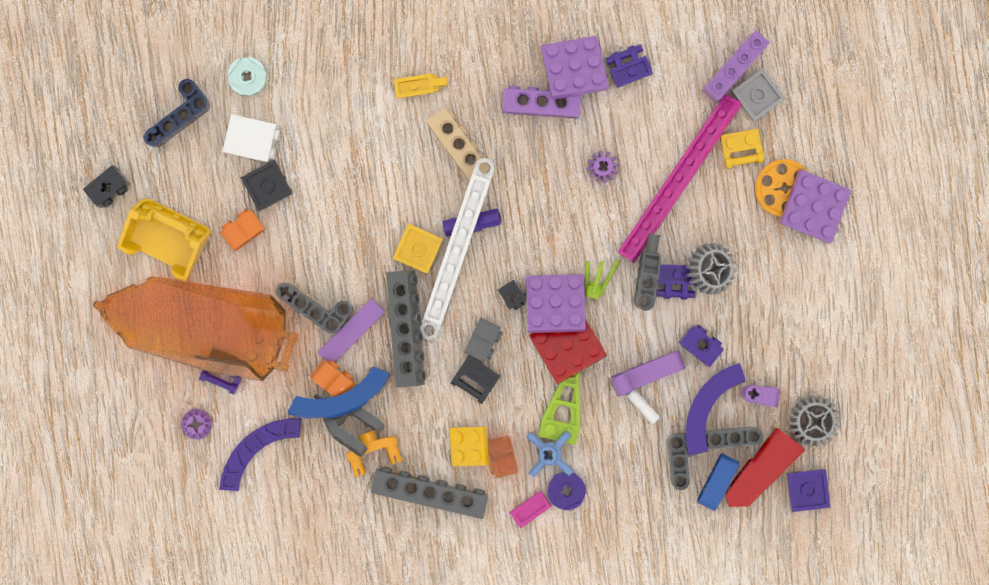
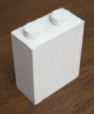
(251, 138)

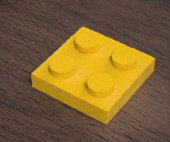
(417, 248)
(469, 446)

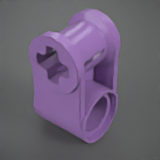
(763, 395)

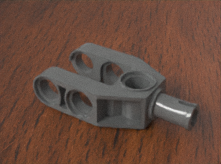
(648, 267)
(347, 439)

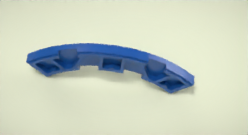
(343, 403)

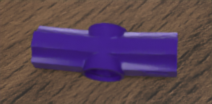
(485, 220)

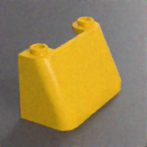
(164, 236)

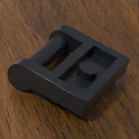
(478, 373)

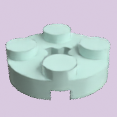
(236, 77)

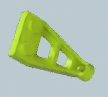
(554, 429)

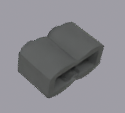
(483, 339)

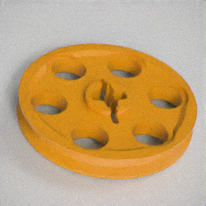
(776, 181)

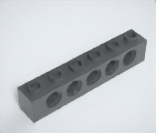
(400, 337)
(381, 487)

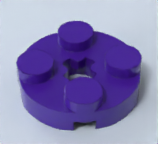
(561, 500)

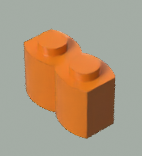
(242, 230)
(331, 378)

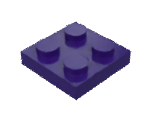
(808, 490)

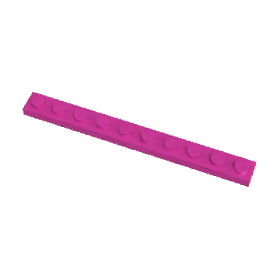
(680, 177)

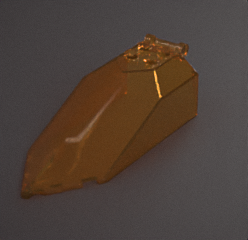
(202, 326)

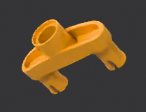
(372, 443)

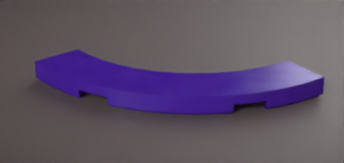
(704, 402)
(251, 445)

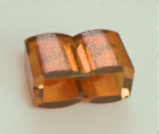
(502, 457)

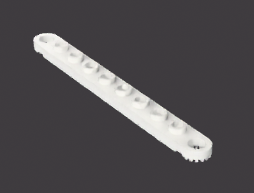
(457, 248)

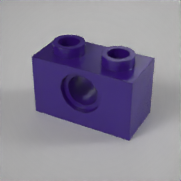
(707, 355)

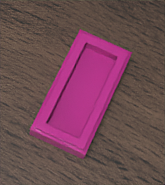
(530, 509)

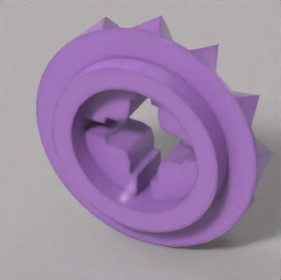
(201, 416)

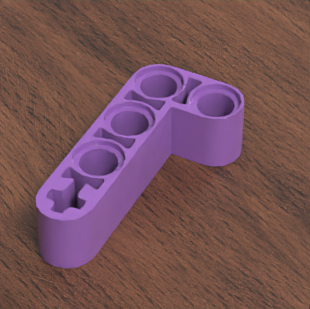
(647, 372)

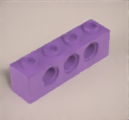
(735, 66)
(511, 105)

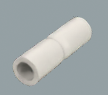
(640, 403)

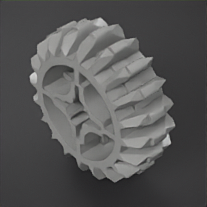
(719, 276)
(821, 415)

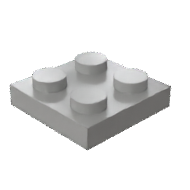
(758, 95)

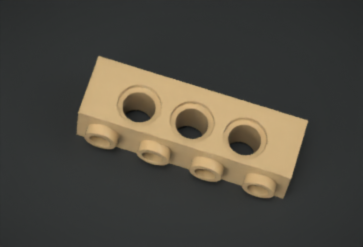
(436, 124)

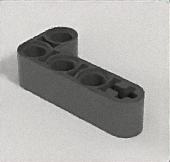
(310, 305)

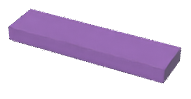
(351, 331)

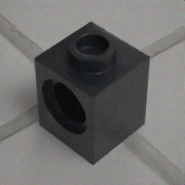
(512, 286)

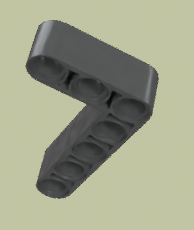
(724, 442)

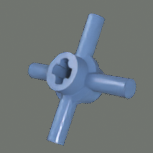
(556, 455)

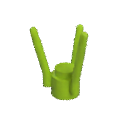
(594, 289)

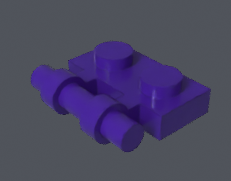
(631, 71)
(674, 275)

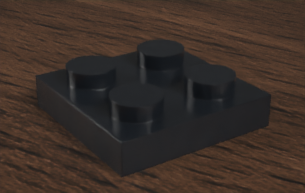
(266, 185)

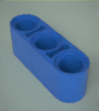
(718, 482)

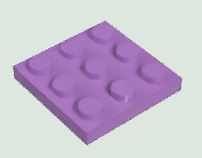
(574, 67)
(815, 206)
(555, 303)

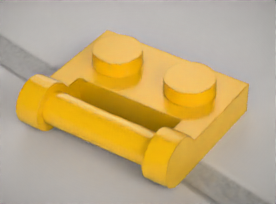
(741, 142)

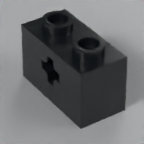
(96, 189)

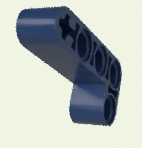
(175, 116)

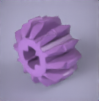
(596, 165)

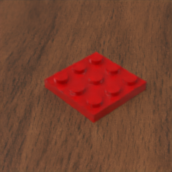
(568, 352)

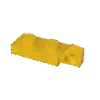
(418, 85)

